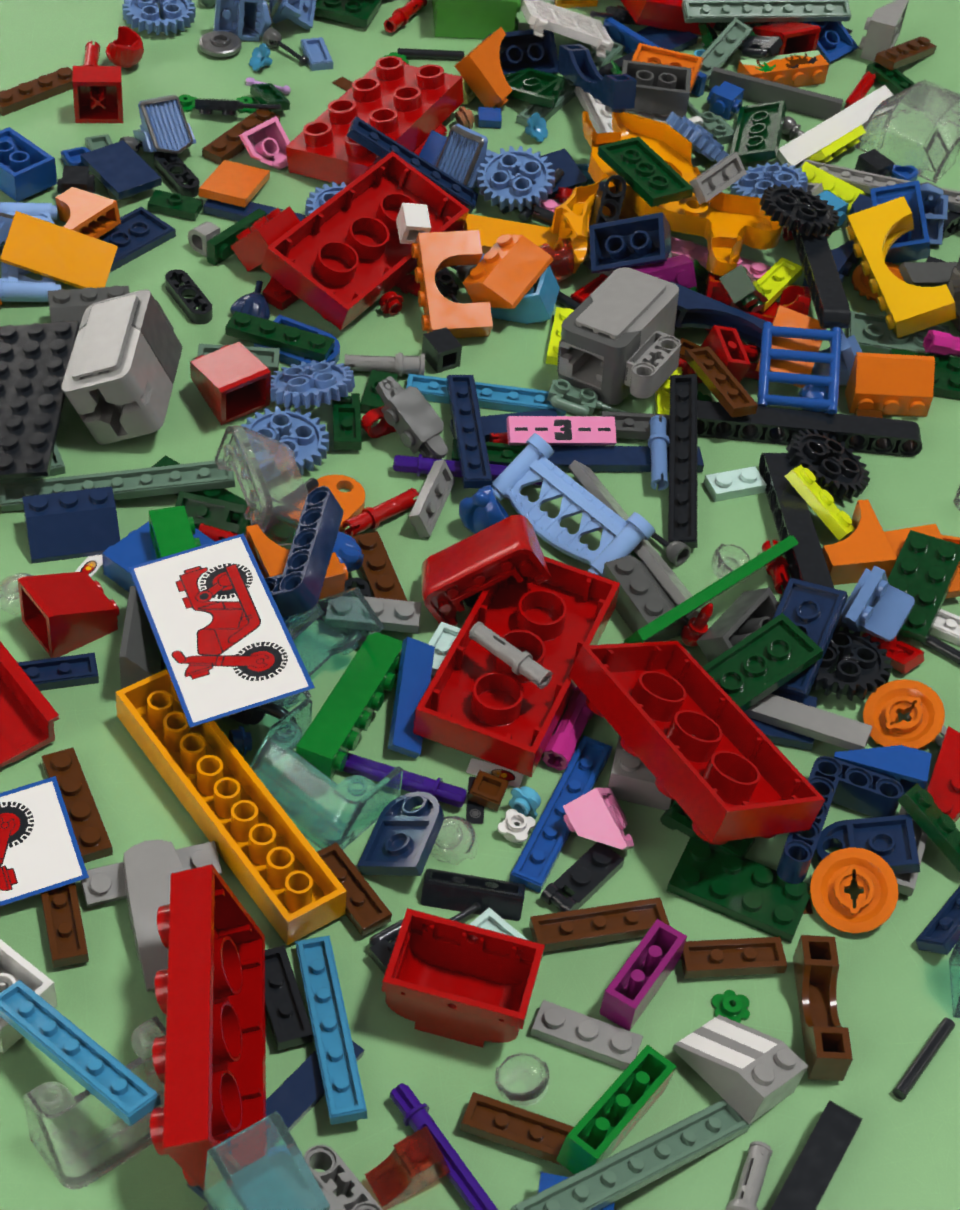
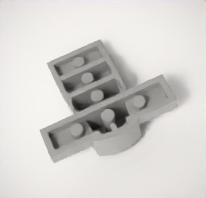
(145, 882)

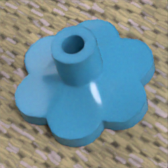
(260, 57)
(536, 127)

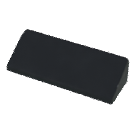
(460, 891)

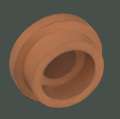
(465, 117)

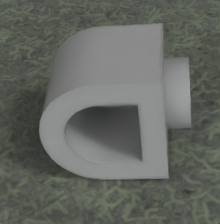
(200, 235)

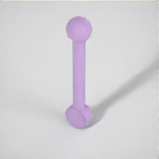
(285, 89)

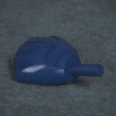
(253, 303)

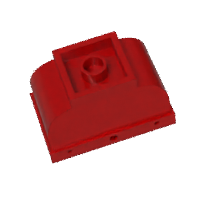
(461, 979)

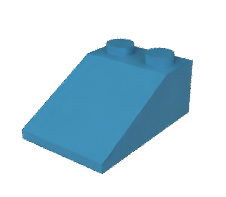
(536, 304)

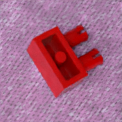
(732, 352)

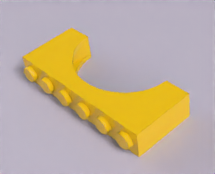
(906, 305)

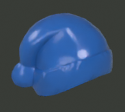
(481, 510)

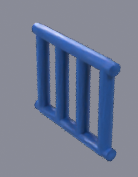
(832, 358)

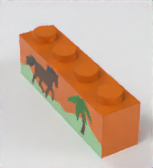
(788, 69)

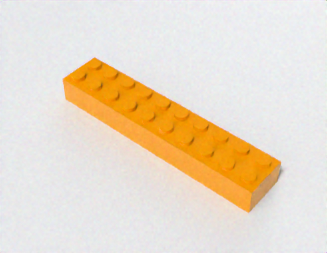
(233, 810)

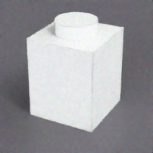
(411, 221)

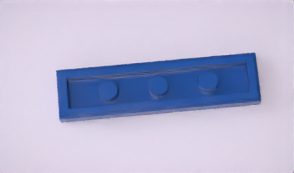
(412, 683)

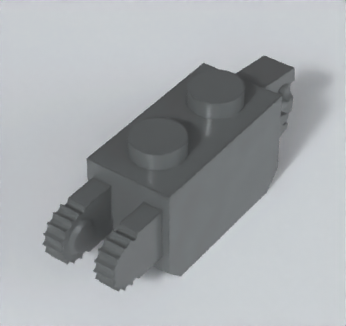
(412, 418)

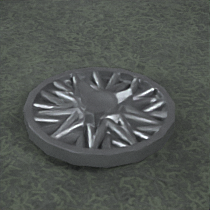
(220, 43)

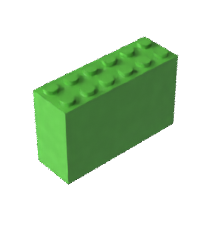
(474, 17)

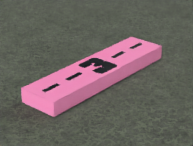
(562, 430)

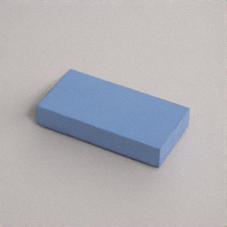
(317, 54)

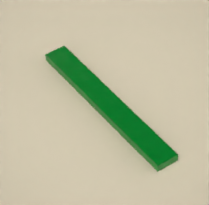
(712, 591)

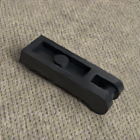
(583, 878)

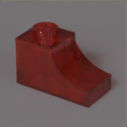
(408, 1169)

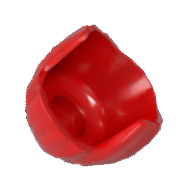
(127, 49)

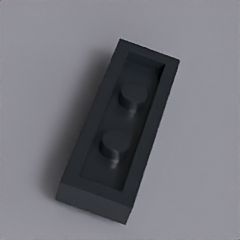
(284, 1002)

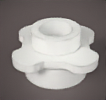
(516, 833)

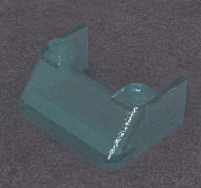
(329, 629)
(313, 801)

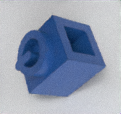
(725, 100)

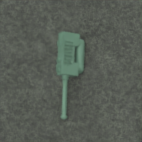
(715, 125)
(575, 400)

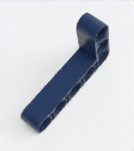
(309, 554)
(845, 786)

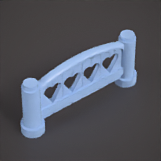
(13, 283)
(532, 466)

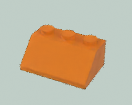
(507, 272)
(891, 384)

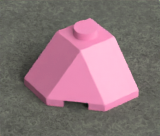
(267, 143)
(598, 818)

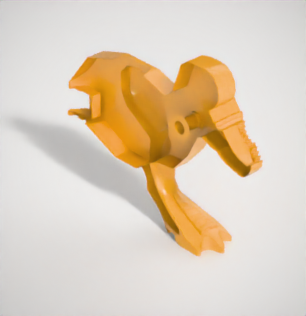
(724, 220)

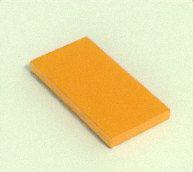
(493, 228)
(57, 252)

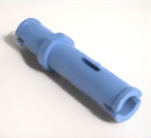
(658, 446)

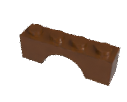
(824, 1039)

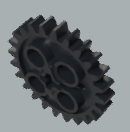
(799, 210)
(830, 462)
(854, 674)

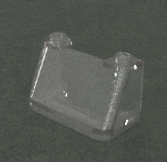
(267, 479)
(82, 1135)

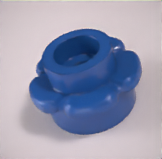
(241, 740)

